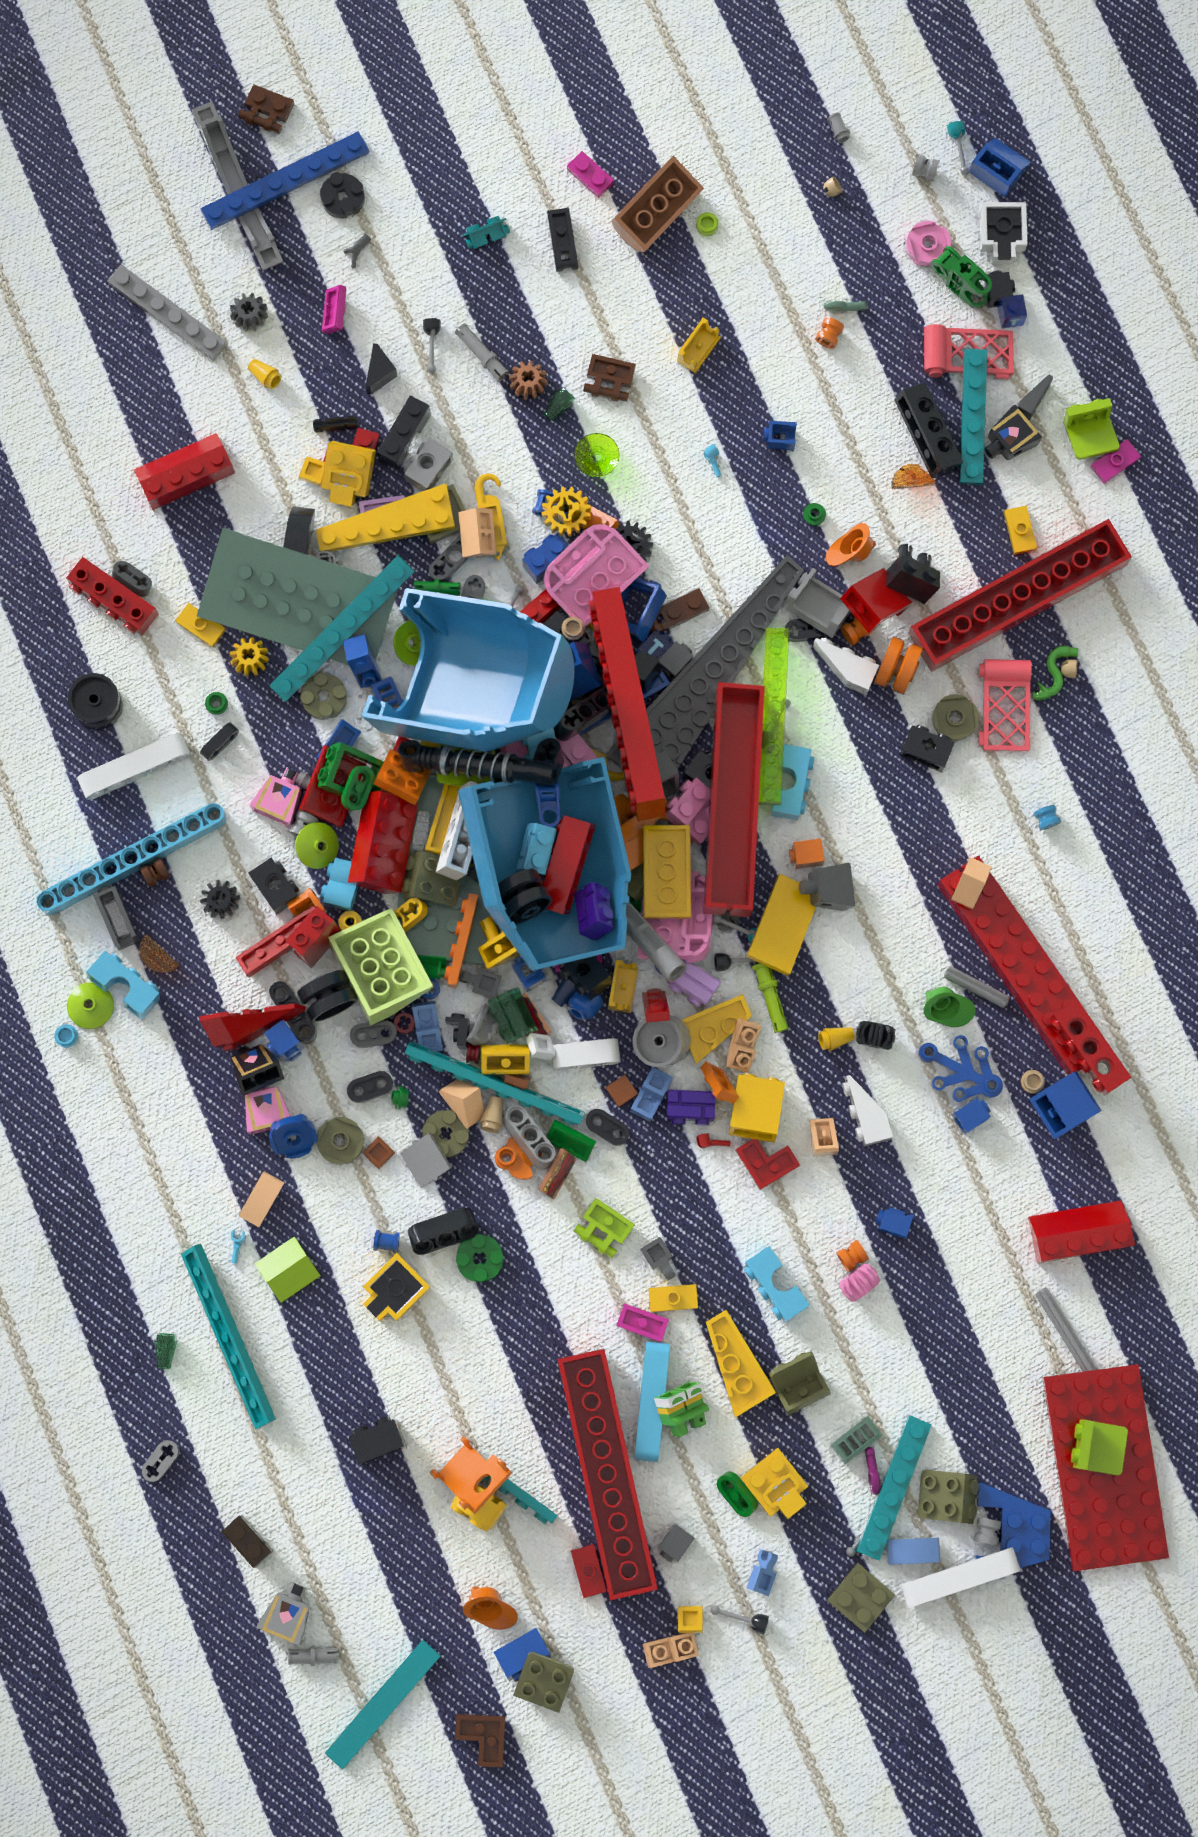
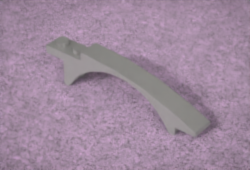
(233, 179)

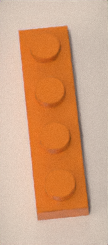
(458, 950)

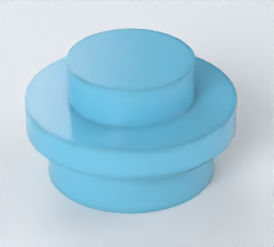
(66, 1036)

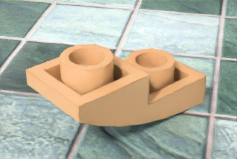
(741, 1048)
(261, 1199)
(670, 1649)

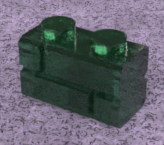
(512, 1015)

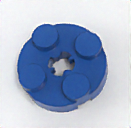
(289, 1126)

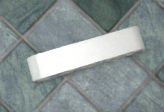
(133, 766)
(960, 1577)

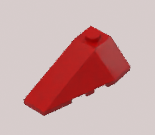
(234, 1030)

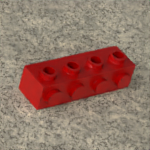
(112, 596)
(567, 862)

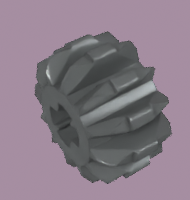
(245, 304)

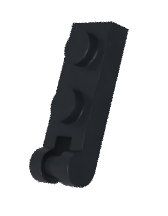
(562, 238)

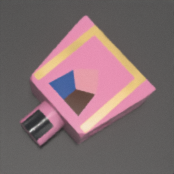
(278, 798)
(264, 1108)

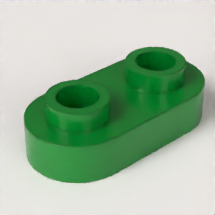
(358, 789)
(737, 1494)

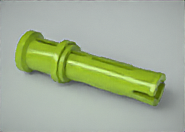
(768, 986)

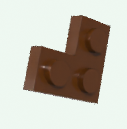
(488, 1731)

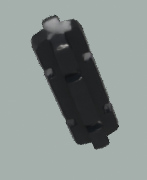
(335, 424)

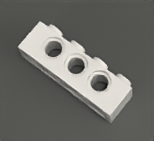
(456, 848)

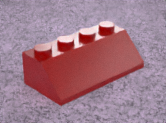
(184, 471)
(1081, 1231)

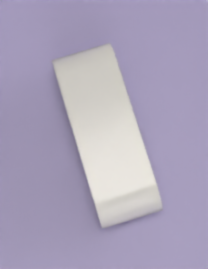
(586, 1054)

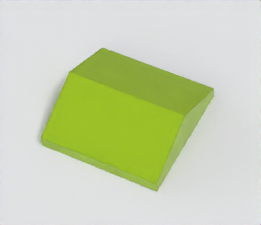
(287, 1269)

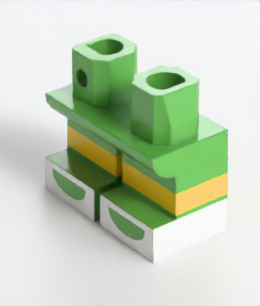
(682, 1405)

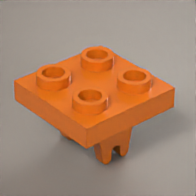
(398, 781)

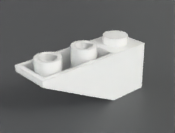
(851, 669)
(870, 1117)

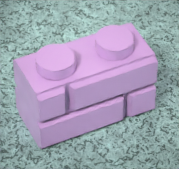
(696, 985)

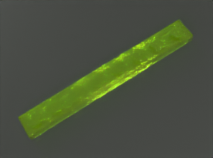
(774, 715)

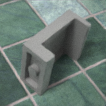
(818, 604)

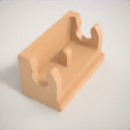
(477, 532)

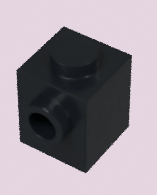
(1001, 287)

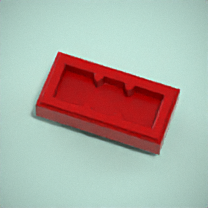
(588, 1571)

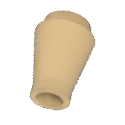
(493, 1115)

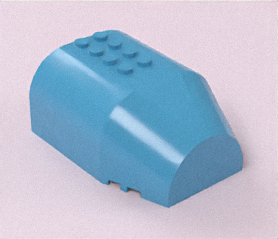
(479, 675)
(496, 828)

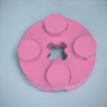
(916, 238)

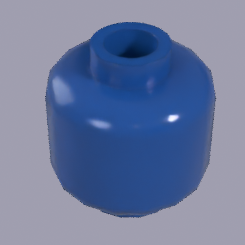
(583, 1008)

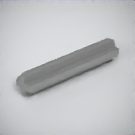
(976, 986)

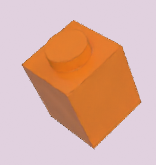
(807, 853)

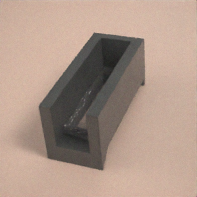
(116, 917)

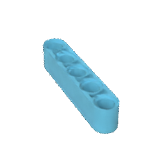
(653, 1385)

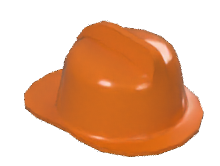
(852, 546)
(488, 1609)

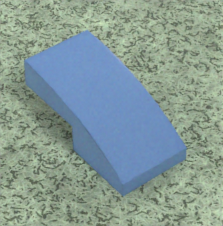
(427, 1025)
(651, 1094)
(913, 1550)

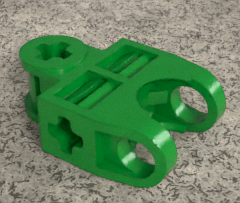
(957, 272)

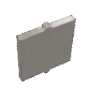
(425, 1160)

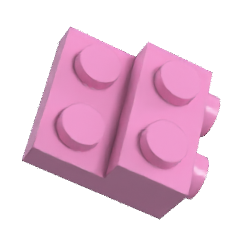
(691, 809)

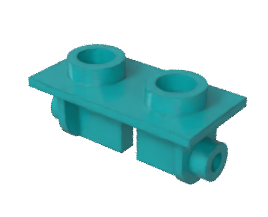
(494, 228)

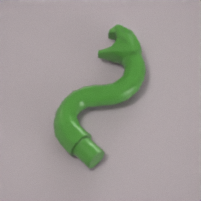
(1060, 651)

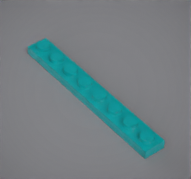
(342, 628)
(484, 1081)
(228, 1336)

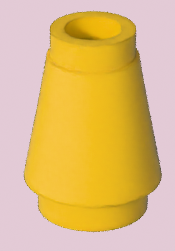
(265, 374)
(835, 1037)

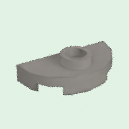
(483, 1028)

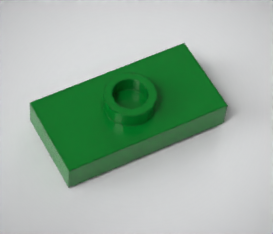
(570, 1140)

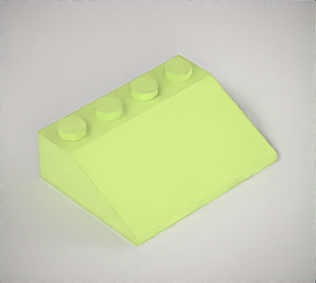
(380, 965)

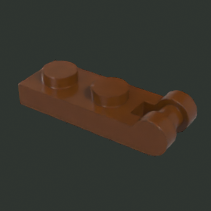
(680, 611)

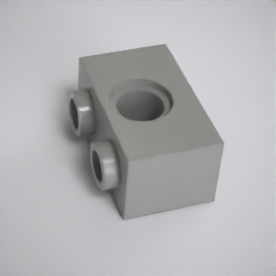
(428, 452)

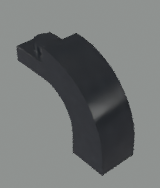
(299, 529)

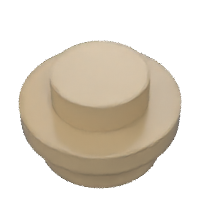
(573, 628)
(1032, 1081)

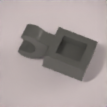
(484, 983)
(657, 1256)

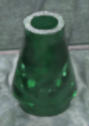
(559, 403)
(165, 1348)

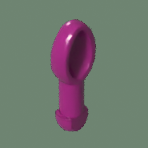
(873, 1475)

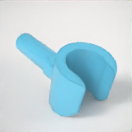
(710, 454)
(237, 1243)

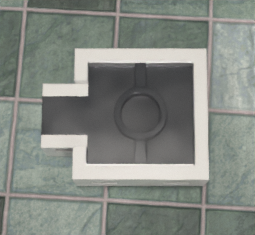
(1003, 230)

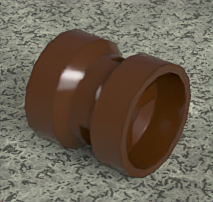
(150, 875)

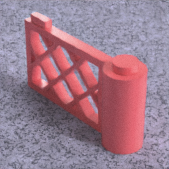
(939, 348)
(1003, 674)

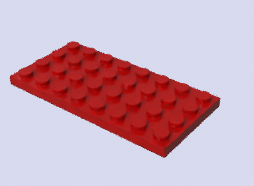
(1106, 1515)

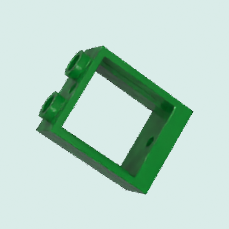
(334, 757)

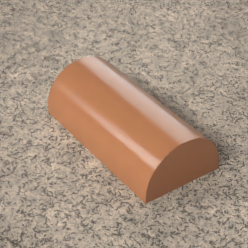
(656, 205)

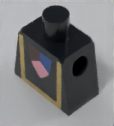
(1012, 435)
(255, 1068)

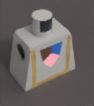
(287, 1615)

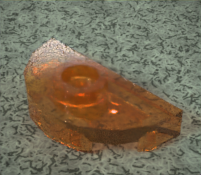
(910, 477)
(155, 957)

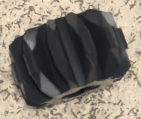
(213, 894)
(875, 1035)

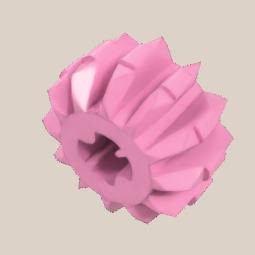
(859, 1282)

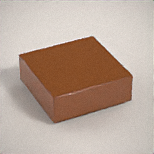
(518, 1080)
(621, 1091)
(378, 1153)

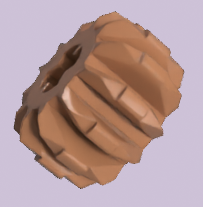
(529, 387)

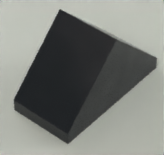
(380, 370)

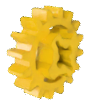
(556, 513)

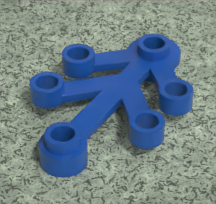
(964, 1071)

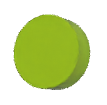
(707, 224)

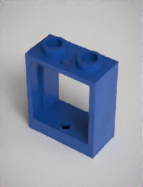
(641, 630)

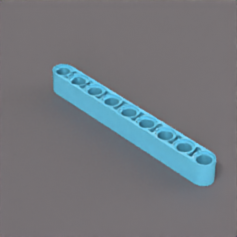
(120, 859)

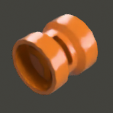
(829, 334)
(853, 631)
(853, 1255)

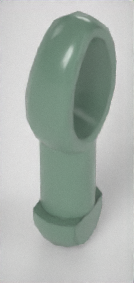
(840, 306)

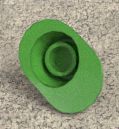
(948, 1007)

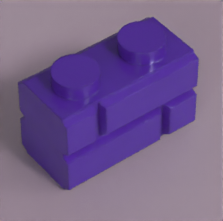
(593, 911)
(690, 1106)

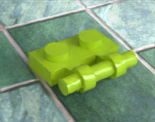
(609, 1222)

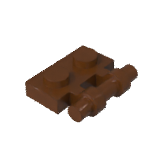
(268, 103)
(609, 371)

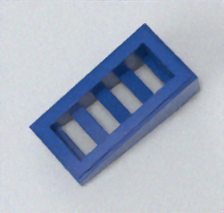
(383, 684)

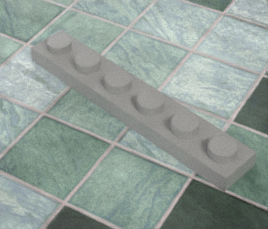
(167, 312)

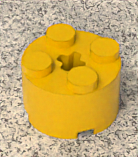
(486, 1515)

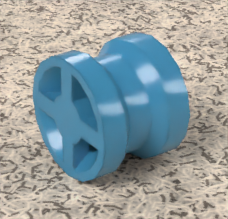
(1047, 817)

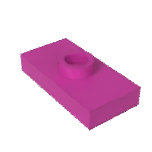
(334, 309)
(1115, 462)

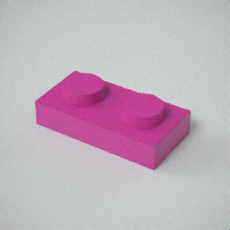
(590, 174)
(642, 1322)

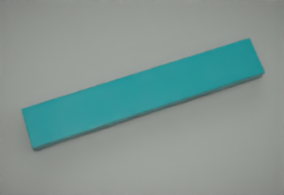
(382, 1704)

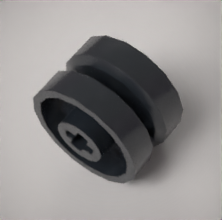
(83, 703)
(524, 895)
(327, 996)

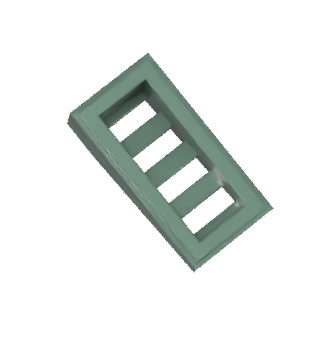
(862, 1446)

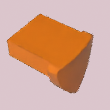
(304, 902)

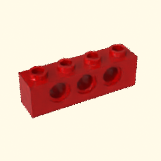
(1090, 1034)

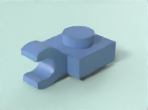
(762, 1575)

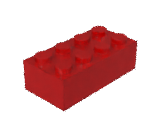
(383, 843)

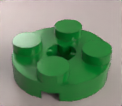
(479, 1272)

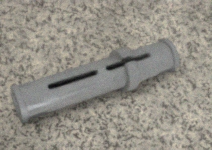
(488, 359)

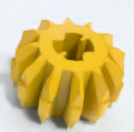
(249, 649)

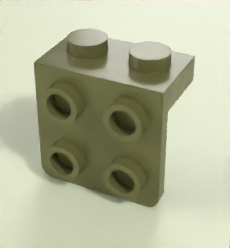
(425, 883)
(799, 1383)
(948, 1496)
(544, 1681)

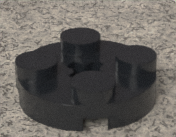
(342, 183)

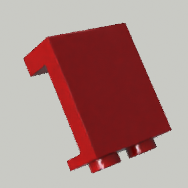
(873, 601)
(312, 935)

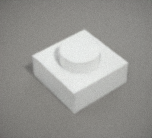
(540, 1046)

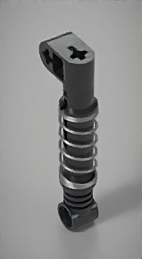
(506, 767)

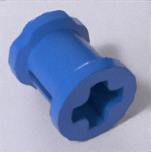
(386, 1241)

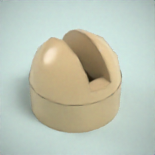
(833, 186)
(1069, 668)

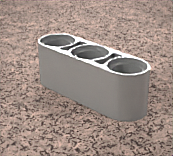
(530, 1148)

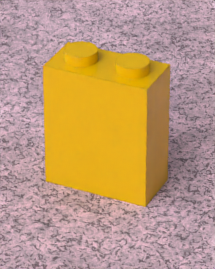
(757, 1109)

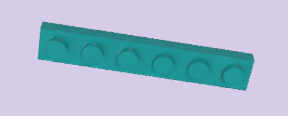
(973, 416)
(893, 1488)

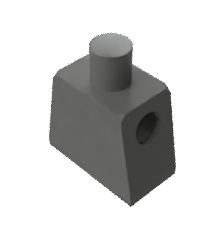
(830, 887)

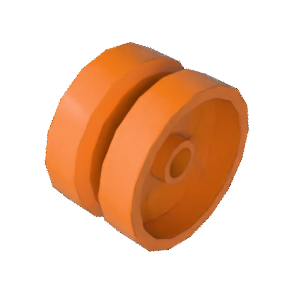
(898, 665)

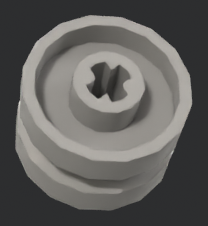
(650, 1047)

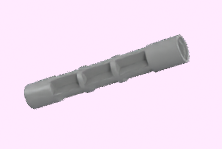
(653, 945)

